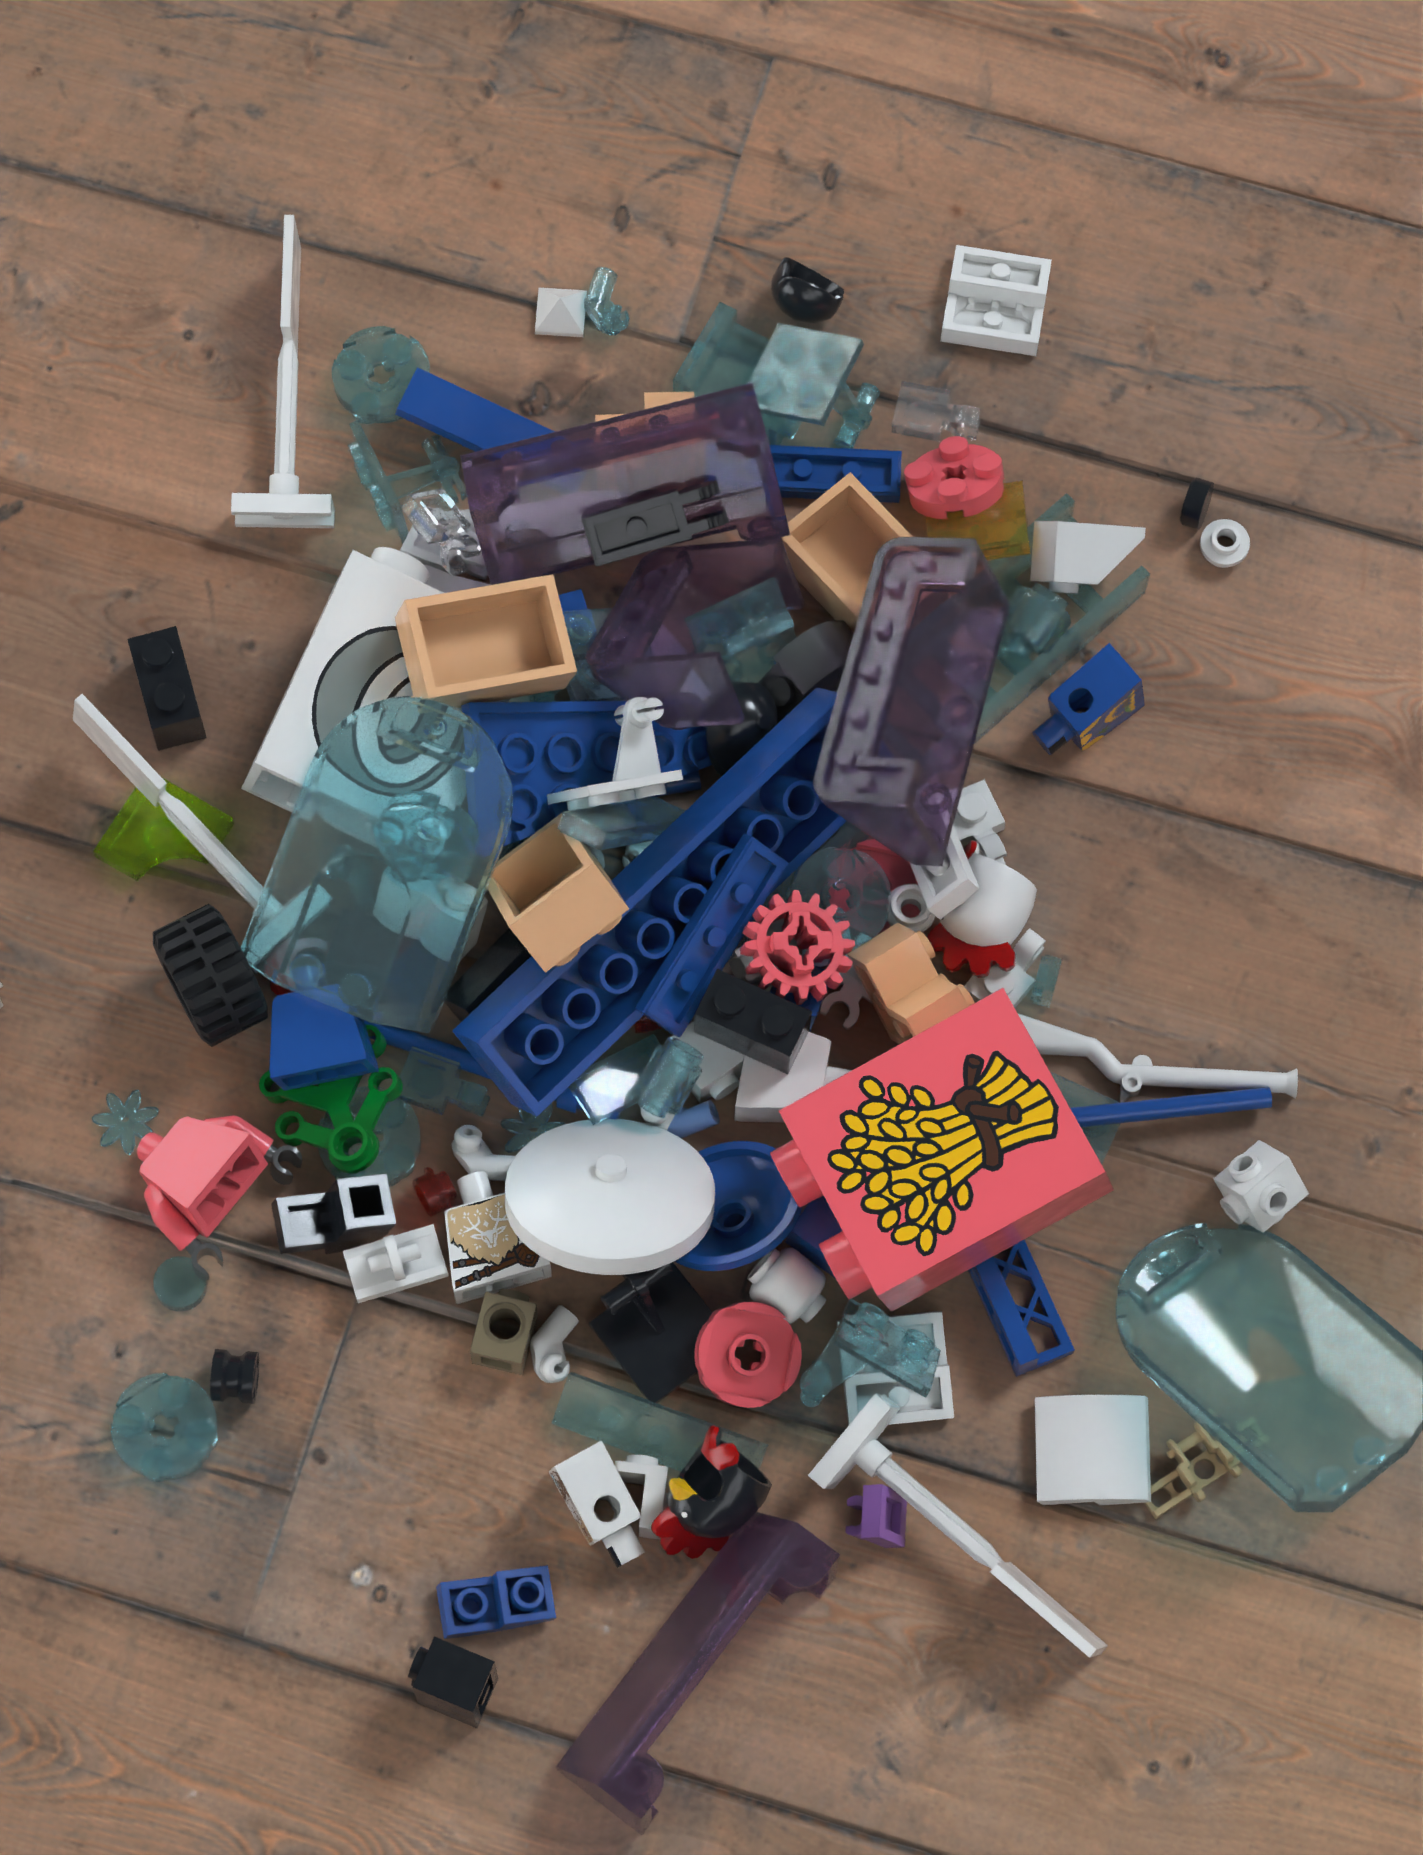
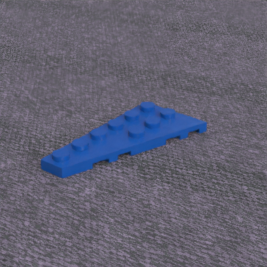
(566, 748)

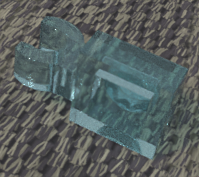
(433, 1081)

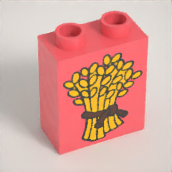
(939, 1154)

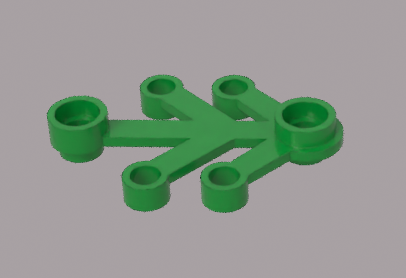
(334, 1099)

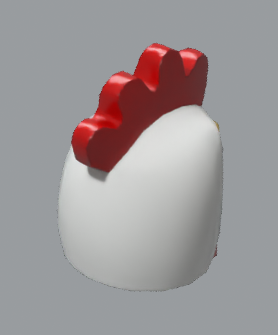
(988, 920)

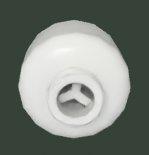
(788, 1284)

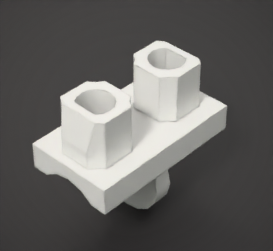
(395, 1263)

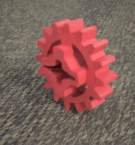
(800, 924)

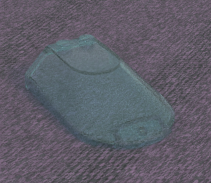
(384, 863)
(1273, 1360)

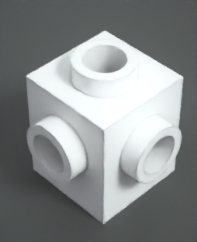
(1260, 1187)

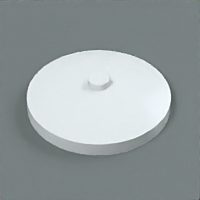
(609, 1196)

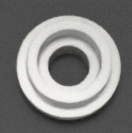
(1218, 554)
(905, 895)

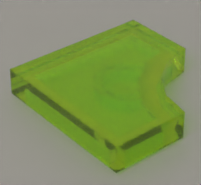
(145, 836)

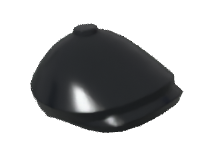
(731, 742)

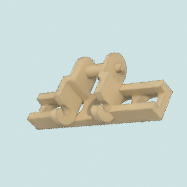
(1186, 1472)

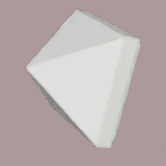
(560, 312)

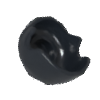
(805, 293)

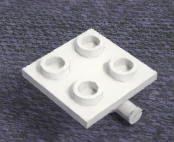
(636, 764)

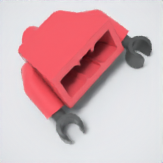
(202, 1174)

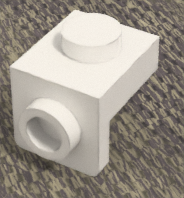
(646, 1471)

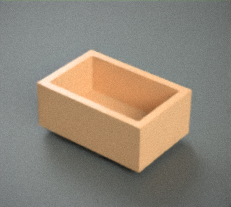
(836, 546)
(486, 642)
(555, 895)

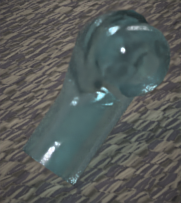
(599, 305)

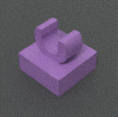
(882, 1516)

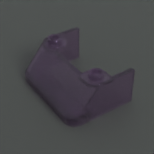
(646, 641)

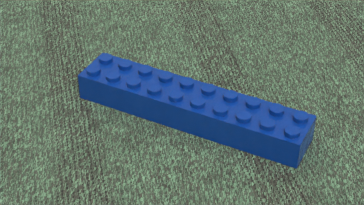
(555, 1024)

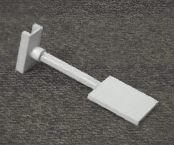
(283, 504)
(154, 789)
(859, 1447)

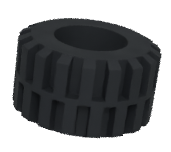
(210, 975)

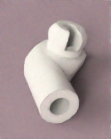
(476, 1156)

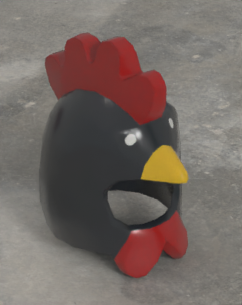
(710, 1498)

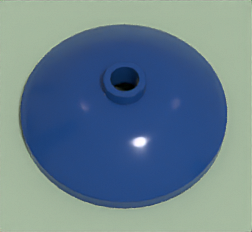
(750, 1208)

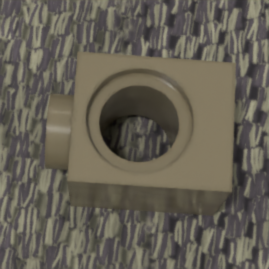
(504, 1354)

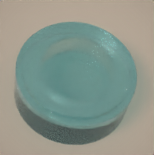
(1046, 980)
(178, 1285)

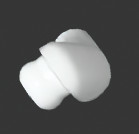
(547, 1346)

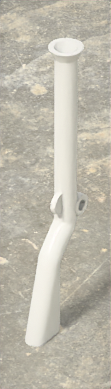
(1060, 1041)

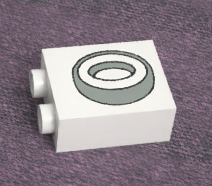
(345, 666)

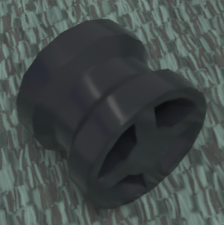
(234, 1376)

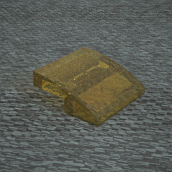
(998, 529)

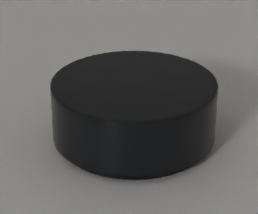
(1196, 503)

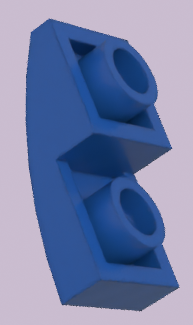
(496, 1602)

